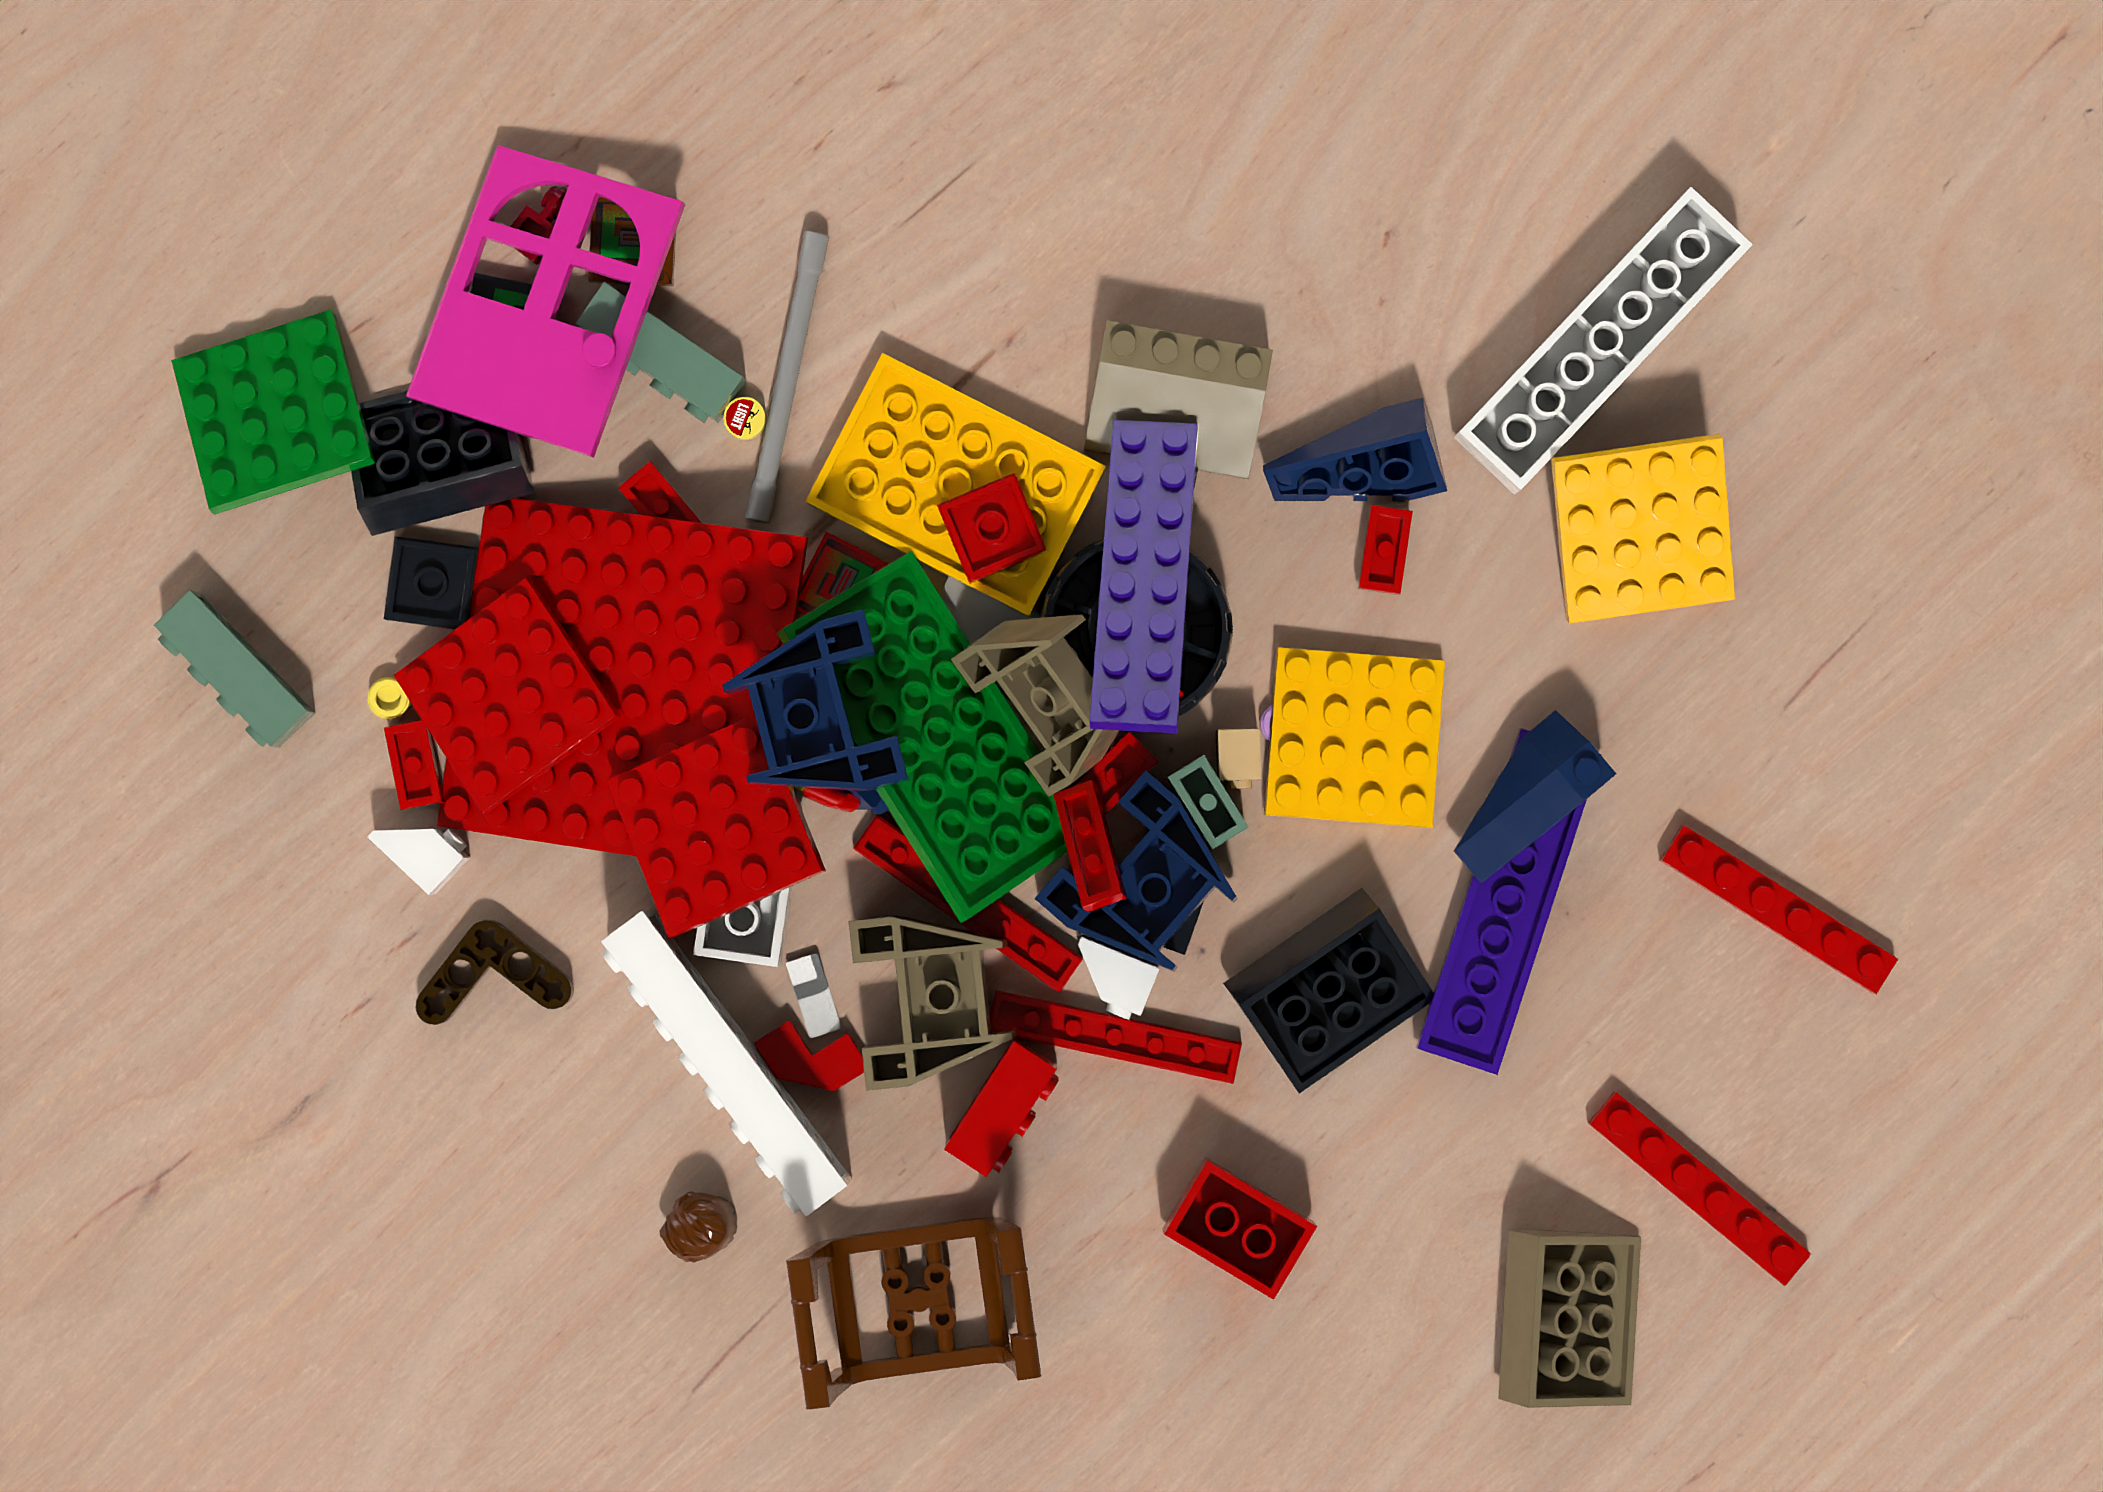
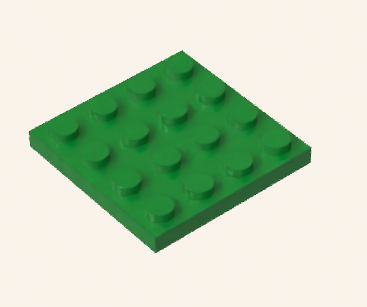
(272, 412)

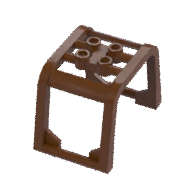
(1020, 1355)

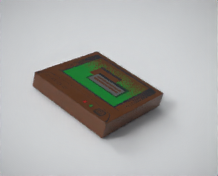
(617, 238)

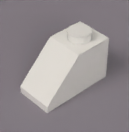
(423, 854)
(1118, 977)

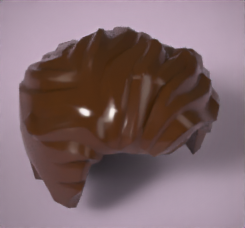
(699, 1226)

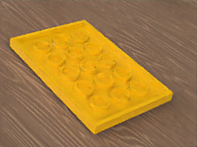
(928, 443)

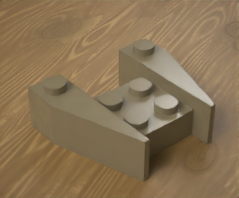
(1047, 689)
(939, 997)

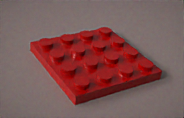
(507, 695)
(708, 833)

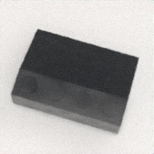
(433, 464)
(1330, 990)

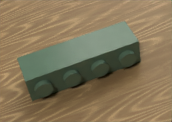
(668, 359)
(234, 670)

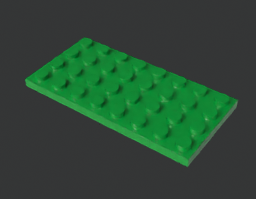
(969, 795)

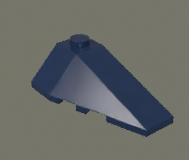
(1374, 456)
(1539, 786)

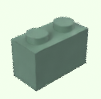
(1207, 802)

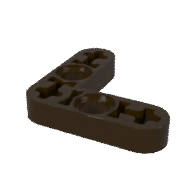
(481, 961)

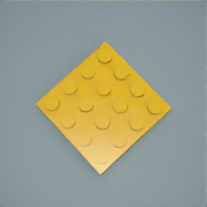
(1643, 528)
(1354, 737)

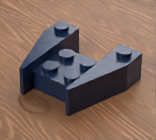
(805, 715)
(1161, 876)

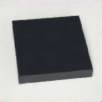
(430, 583)

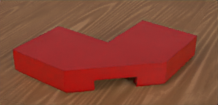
(793, 1061)

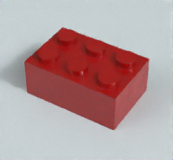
(1002, 1108)
(1239, 1228)

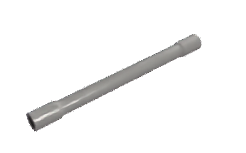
(809, 269)

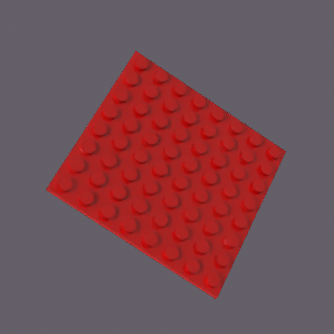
(661, 623)

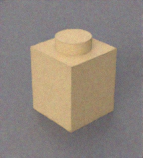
(1238, 757)

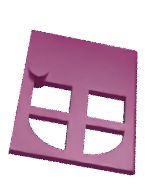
(523, 364)

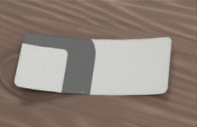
(813, 995)

